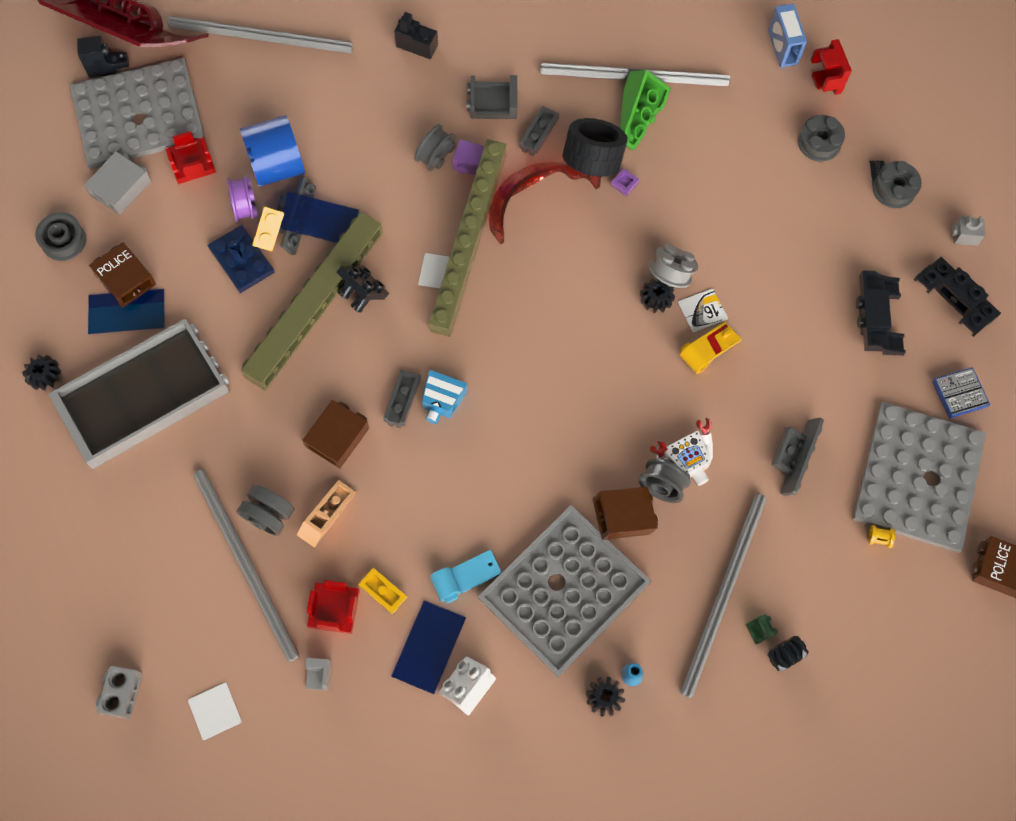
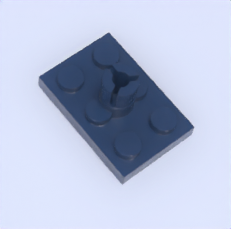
(240, 260)

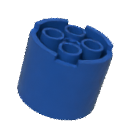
(272, 150)

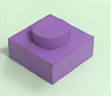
(625, 182)

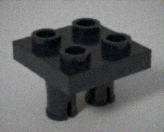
(360, 281)

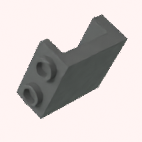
(492, 99)

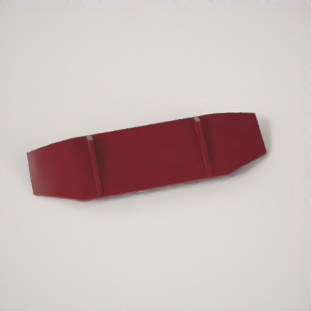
(122, 22)

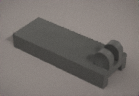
(539, 130)
(402, 398)

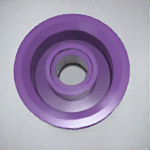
(242, 198)

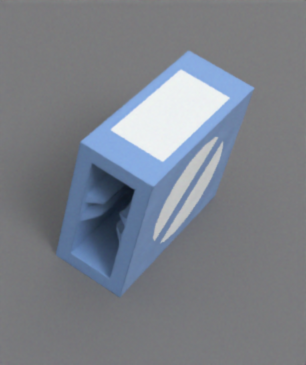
(787, 35)

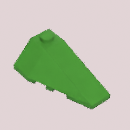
(642, 100)

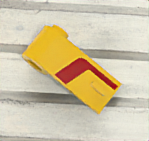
(709, 346)

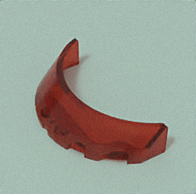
(522, 180)

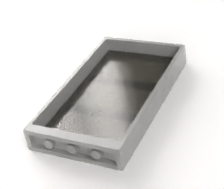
(139, 393)

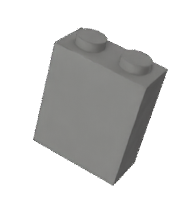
(118, 182)

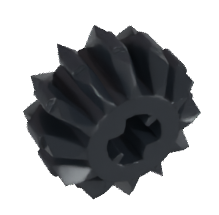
(657, 302)
(49, 372)
(788, 653)
(612, 701)

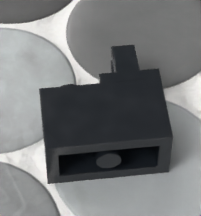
(415, 37)
(99, 58)

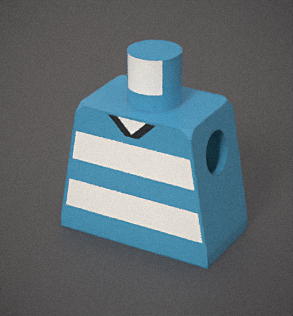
(442, 396)

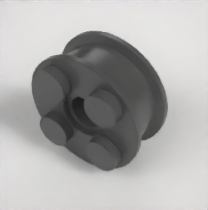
(821, 127)
(435, 148)
(907, 181)
(69, 244)
(665, 480)

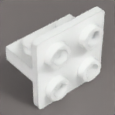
(467, 684)

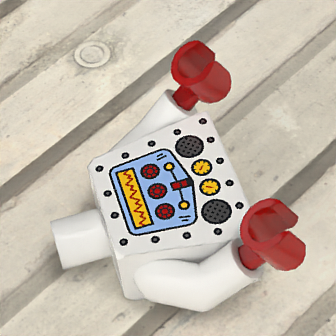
(690, 453)

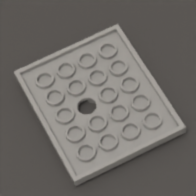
(110, 102)
(893, 482)
(565, 621)

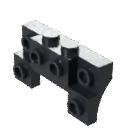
(961, 293)
(875, 314)

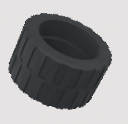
(594, 147)

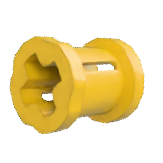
(881, 536)

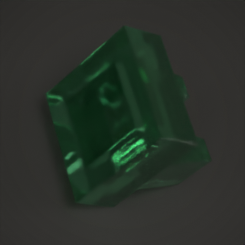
(761, 629)

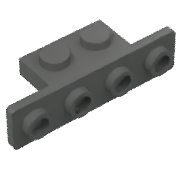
(291, 240)
(794, 454)

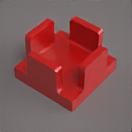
(835, 65)
(189, 157)
(332, 607)

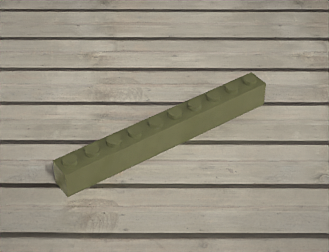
(468, 238)
(311, 302)

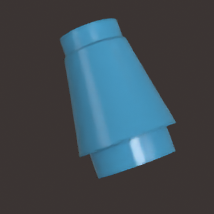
(629, 678)

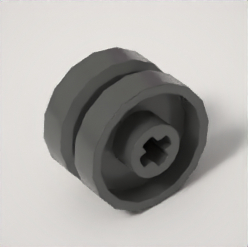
(265, 510)

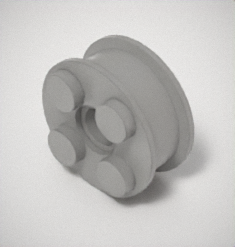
(673, 266)

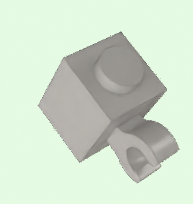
(968, 230)

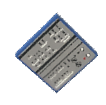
(961, 392)

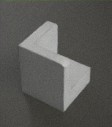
(318, 673)

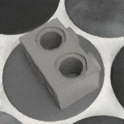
(125, 693)

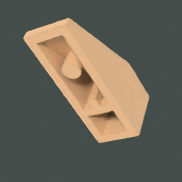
(325, 513)

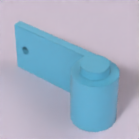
(472, 573)

